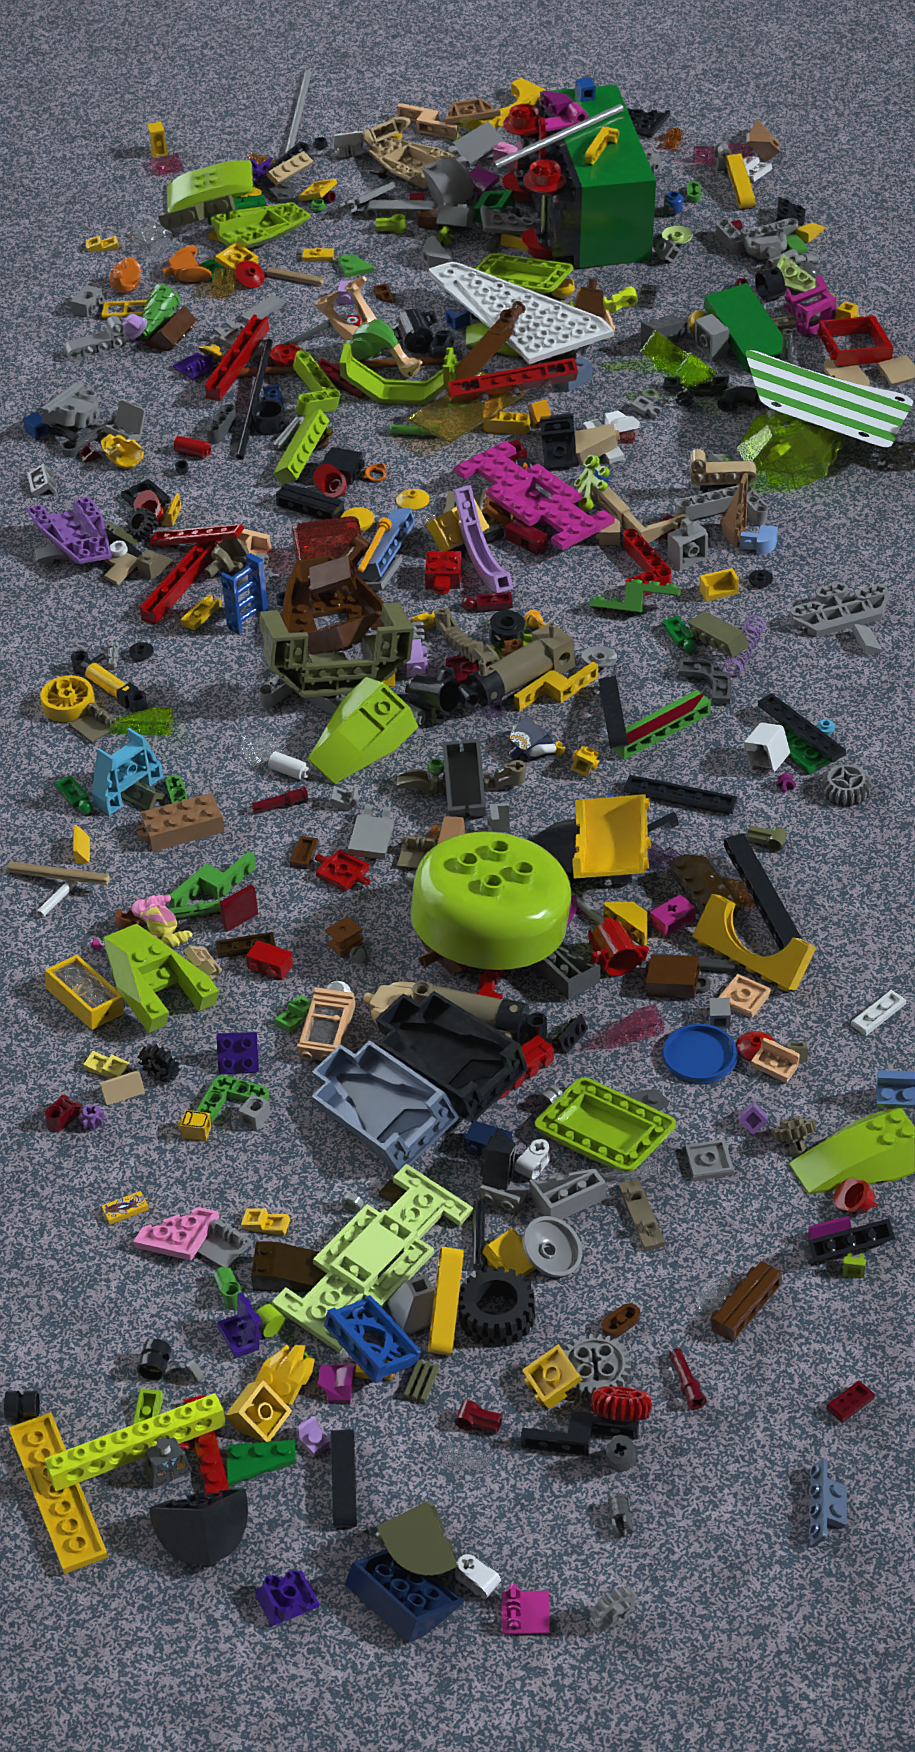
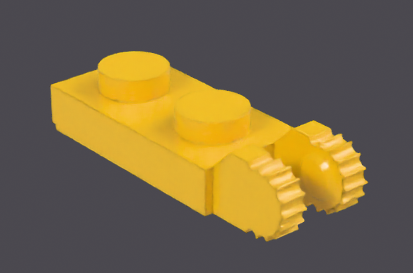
(200, 612)

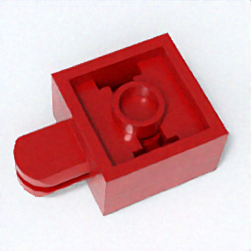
(443, 571)

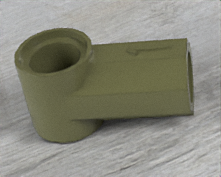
(773, 838)

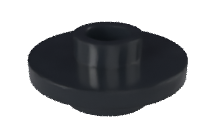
(760, 578)
(141, 651)

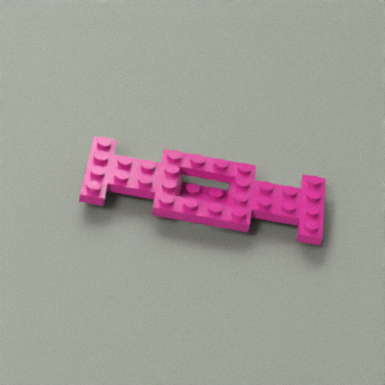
(517, 493)

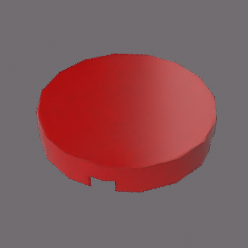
(284, 354)

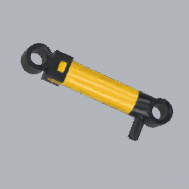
(127, 694)

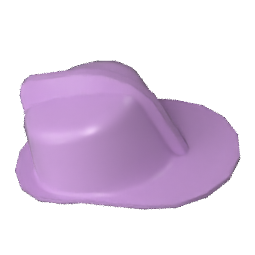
(134, 325)

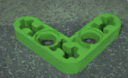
(224, 1092)

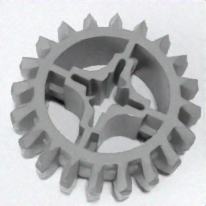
(846, 784)

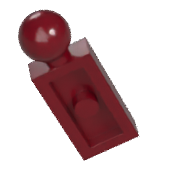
(489, 601)

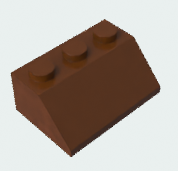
(172, 330)

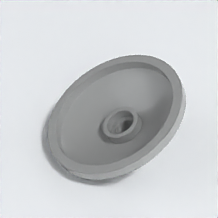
(558, 1240)

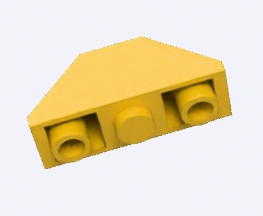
(630, 916)

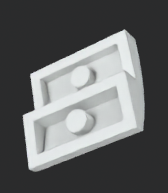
(755, 168)

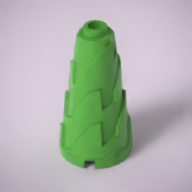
(159, 307)

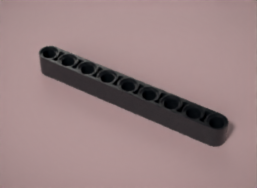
(762, 890)

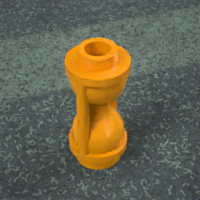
(534, 619)

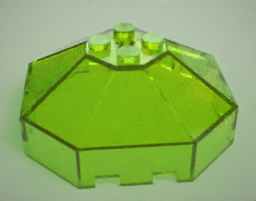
(790, 453)

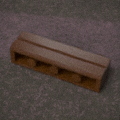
(746, 1301)

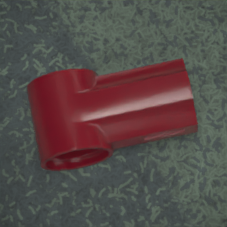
(472, 1416)

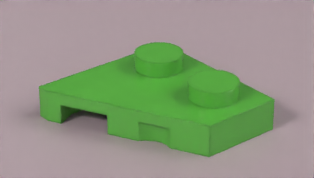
(353, 266)

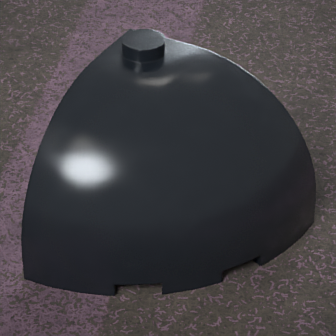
(201, 1526)

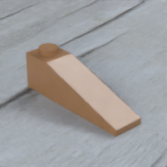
(763, 141)

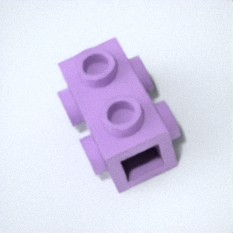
(417, 663)

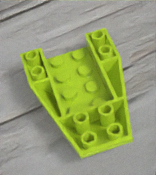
(258, 225)
(362, 730)

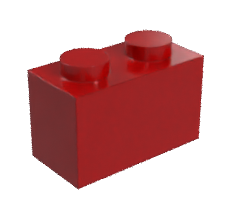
(269, 960)

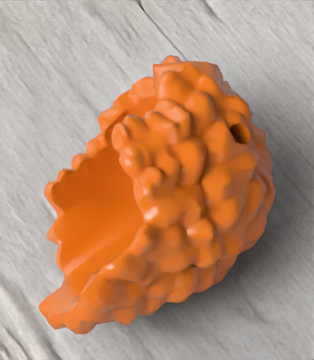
(125, 275)

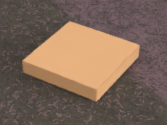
(746, 995)

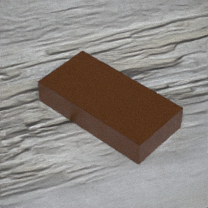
(304, 852)

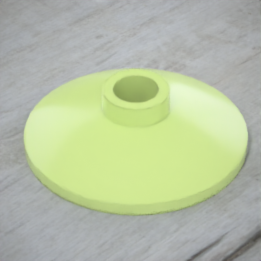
(678, 234)

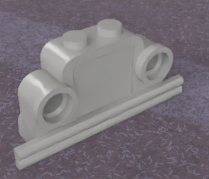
(72, 407)

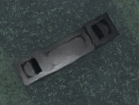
(718, 384)

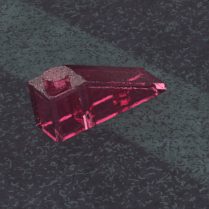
(639, 1025)

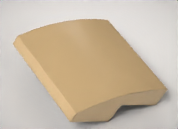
(897, 370)

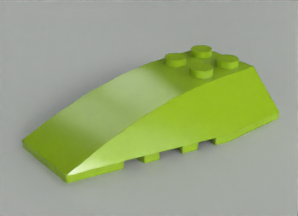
(866, 1149)

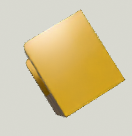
(158, 139)
(719, 584)

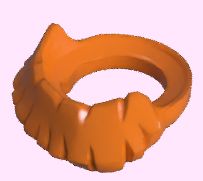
(379, 467)

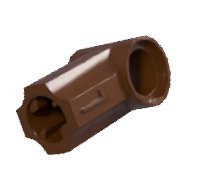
(356, 548)

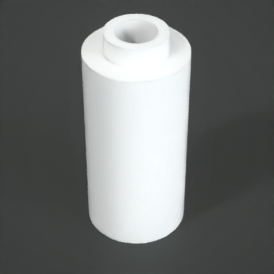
(289, 765)

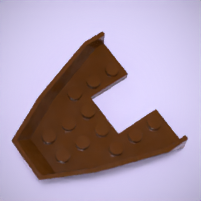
(302, 608)

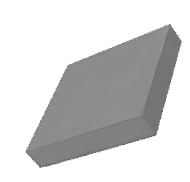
(709, 1160)

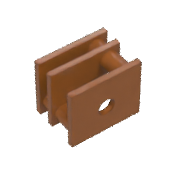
(345, 936)

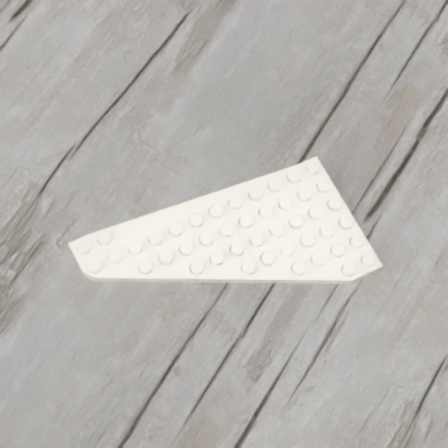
(544, 327)

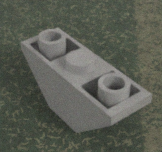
(434, 253)

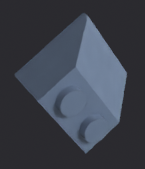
(584, 375)

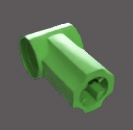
(228, 1286)

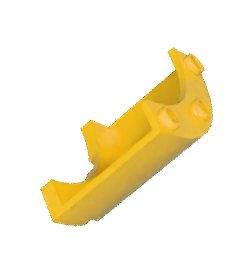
(611, 836)

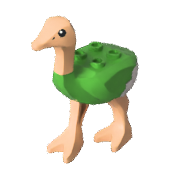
(371, 334)

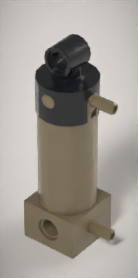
(548, 650)

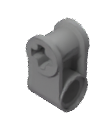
(721, 151)

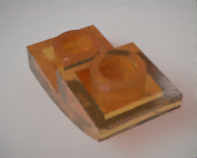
(673, 139)

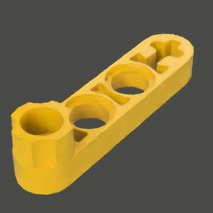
(604, 136)

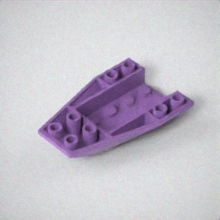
(77, 532)

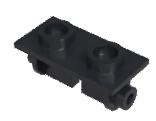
(571, 1034)

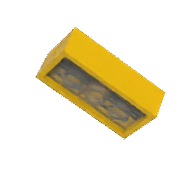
(84, 992)

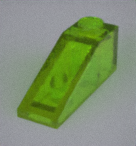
(149, 721)

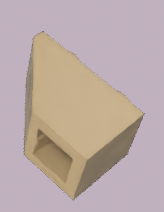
(610, 534)

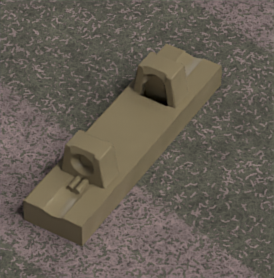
(641, 1215)

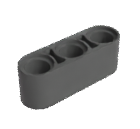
(221, 423)

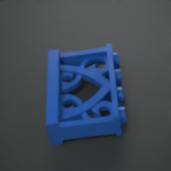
(378, 1321)

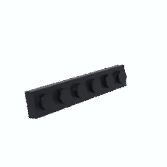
(802, 728)
(681, 794)

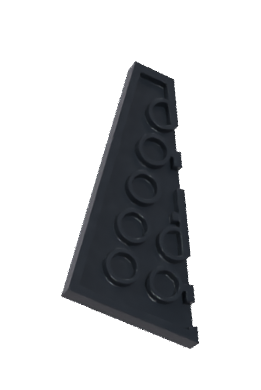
(647, 122)

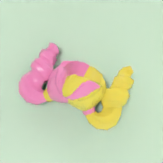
(160, 919)

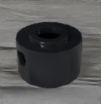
(770, 281)
(271, 417)
(506, 625)

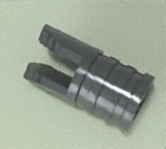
(620, 1514)

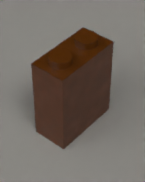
(672, 976)

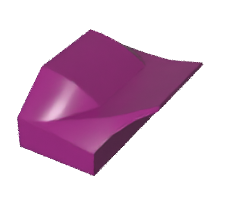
(337, 1382)

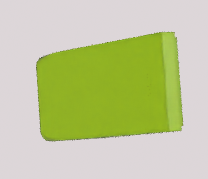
(148, 1404)

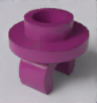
(784, 780)

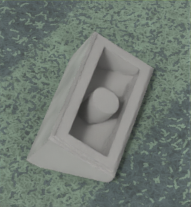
(866, 639)

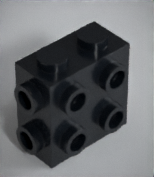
(346, 461)

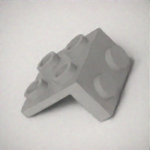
(128, 421)

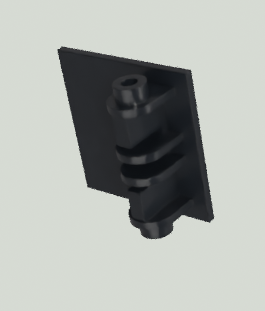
(787, 210)

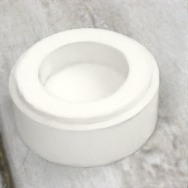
(118, 548)

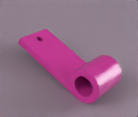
(574, 115)

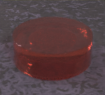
(627, 437)

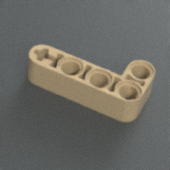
(719, 472)

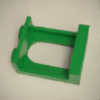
(494, 200)

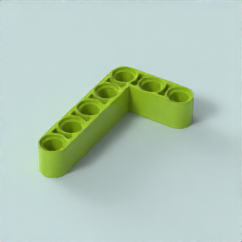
(323, 394)

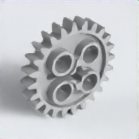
(611, 1361)

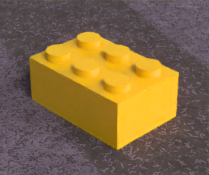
(446, 528)

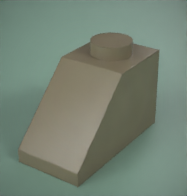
(152, 563)

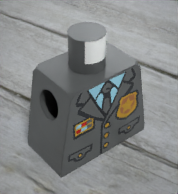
(165, 1462)

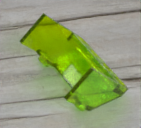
(676, 361)

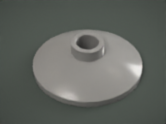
(600, 655)

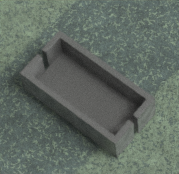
(464, 778)

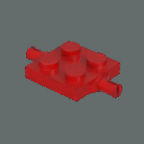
(342, 870)

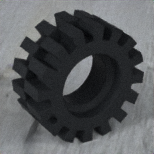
(148, 526)

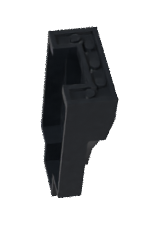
(452, 1051)

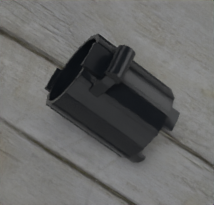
(415, 330)
(434, 693)

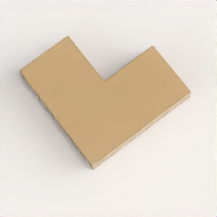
(121, 568)

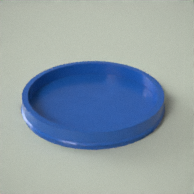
(699, 1053)

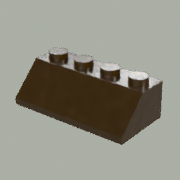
(699, 881)

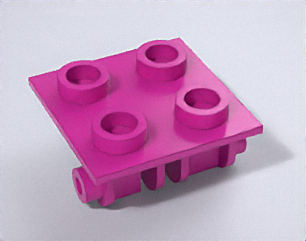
(525, 1611)

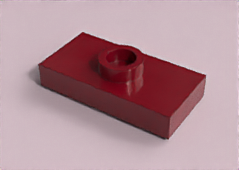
(850, 1401)

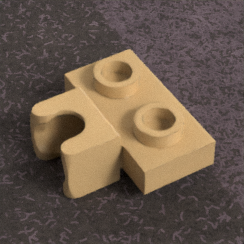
(200, 957)

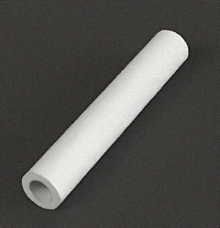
(56, 898)

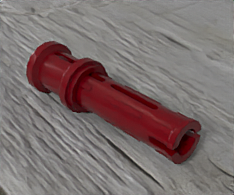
(288, 798)
(689, 1385)

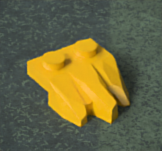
(287, 1372)

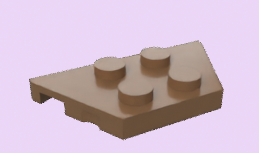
(470, 110)

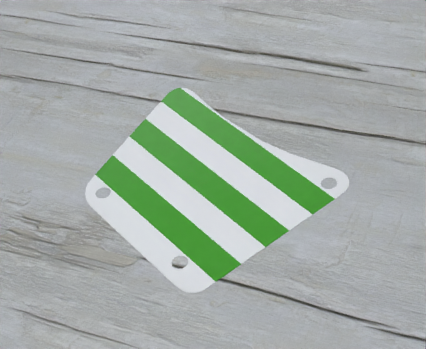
(828, 400)

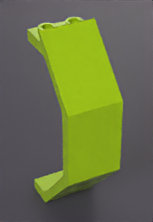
(396, 390)

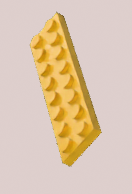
(63, 1511)

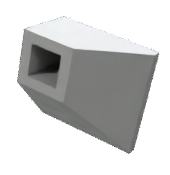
(412, 1304)

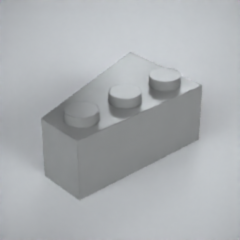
(568, 1194)

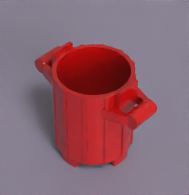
(615, 948)

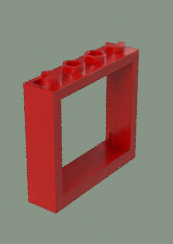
(855, 325)

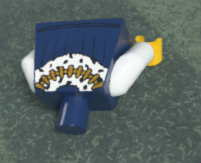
(532, 741)

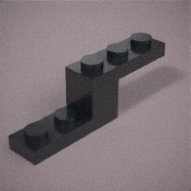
(579, 1434)

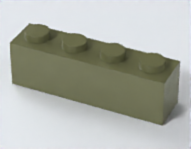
(718, 634)

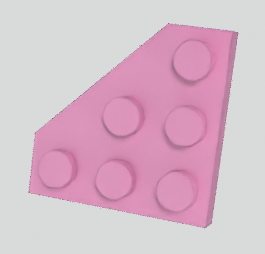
(177, 1235)

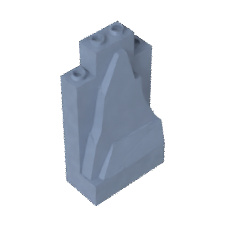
(383, 1103)

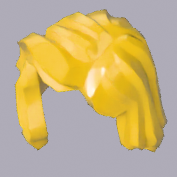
(118, 447)

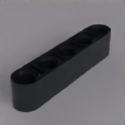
(343, 1478)

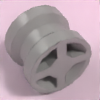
(549, 1097)

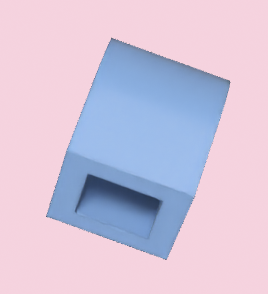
(762, 542)

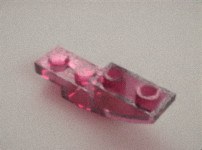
(706, 153)

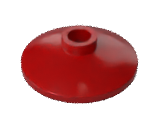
(249, 279)
(747, 1045)

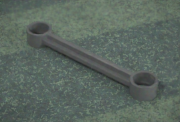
(71, 449)

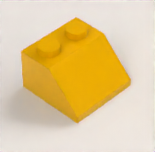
(258, 1411)

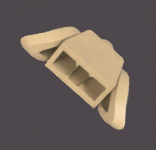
(384, 130)
(385, 996)

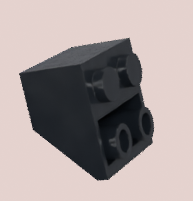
(498, 1161)

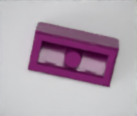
(829, 1227)

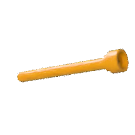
(383, 526)

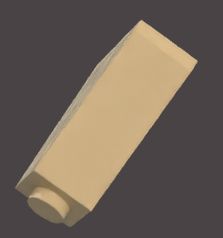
(595, 441)

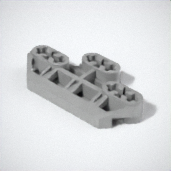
(839, 610)

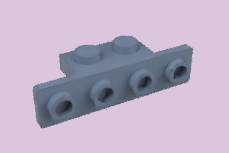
(827, 1503)

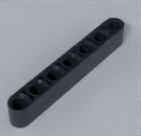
(613, 712)

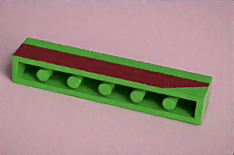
(664, 723)

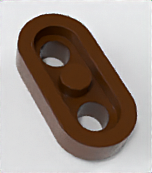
(619, 1321)

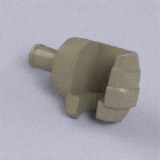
(228, 557)

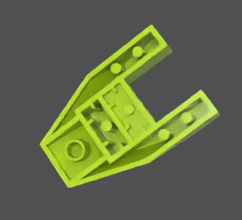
(147, 965)

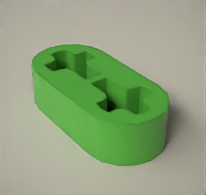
(690, 192)

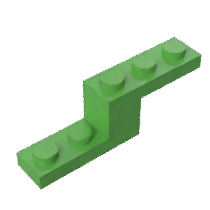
(635, 596)
(213, 881)

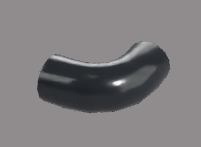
(737, 395)

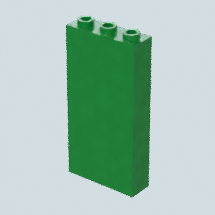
(747, 322)

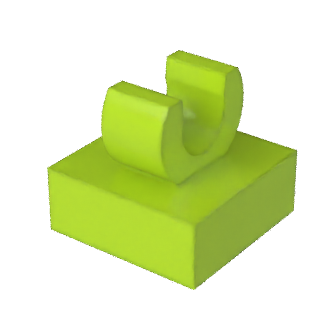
(444, 236)
(854, 1266)

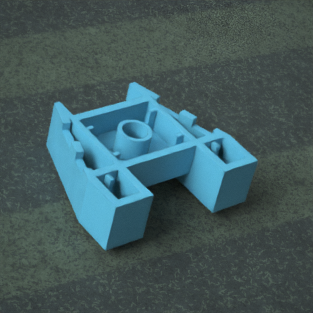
(123, 769)

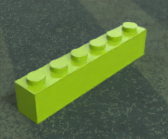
(301, 447)

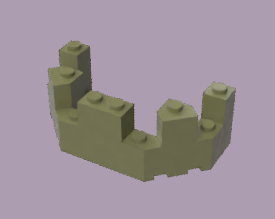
(331, 672)

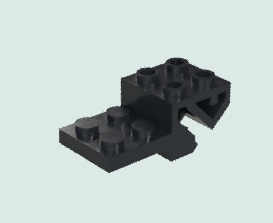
(558, 441)

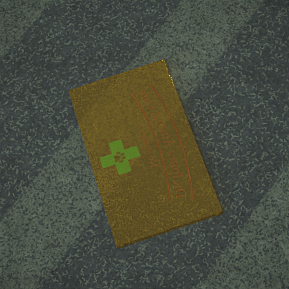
(456, 419)

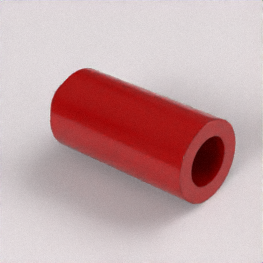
(192, 447)

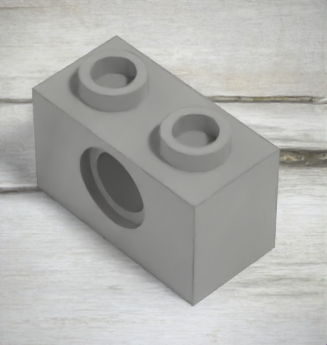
(86, 301)

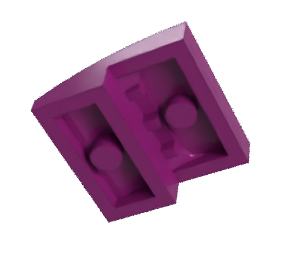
(483, 180)

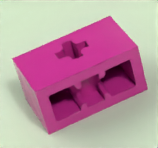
(672, 915)

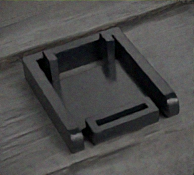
(128, 494)

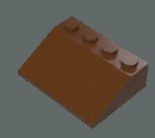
(341, 634)

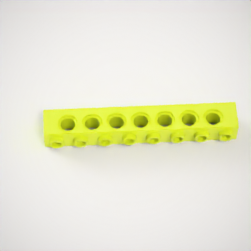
(132, 1442)

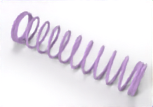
(759, 630)

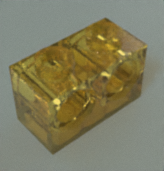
(223, 283)

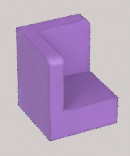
(753, 1117)

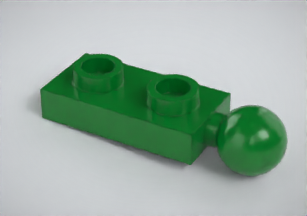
(680, 634)
(74, 794)

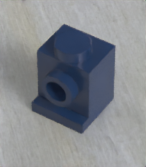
(272, 393)

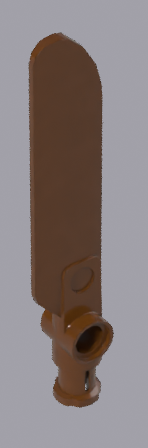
(490, 342)

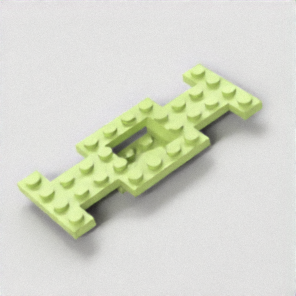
(367, 1247)

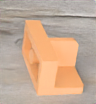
(255, 541)

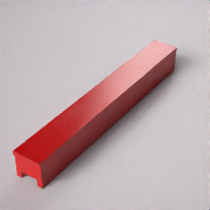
(236, 358)
(177, 582)

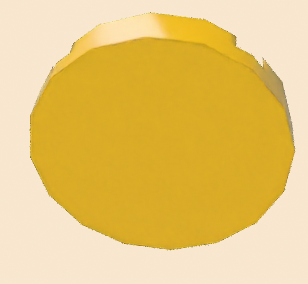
(364, 515)

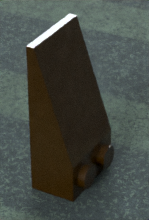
(284, 1266)

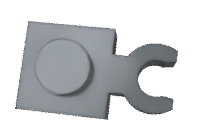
(643, 405)

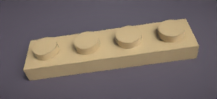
(289, 168)

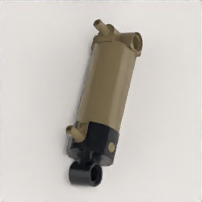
(504, 1015)

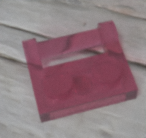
(166, 165)

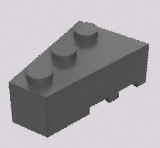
(669, 326)
(568, 973)

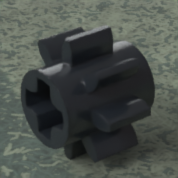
(684, 396)

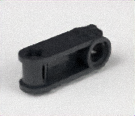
(442, 340)

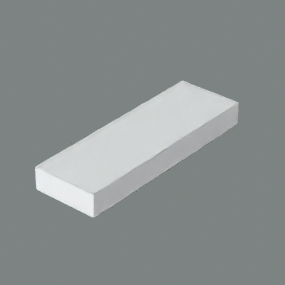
(878, 1012)

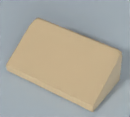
(122, 1087)

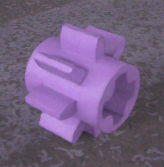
(91, 1117)

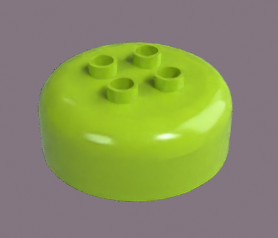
(491, 901)

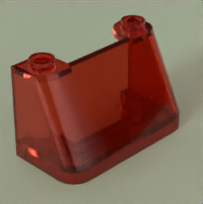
(324, 537)

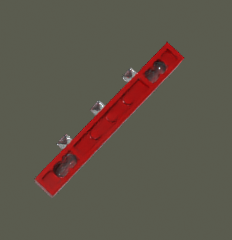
(512, 381)

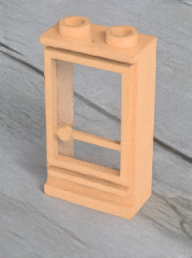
(326, 1023)

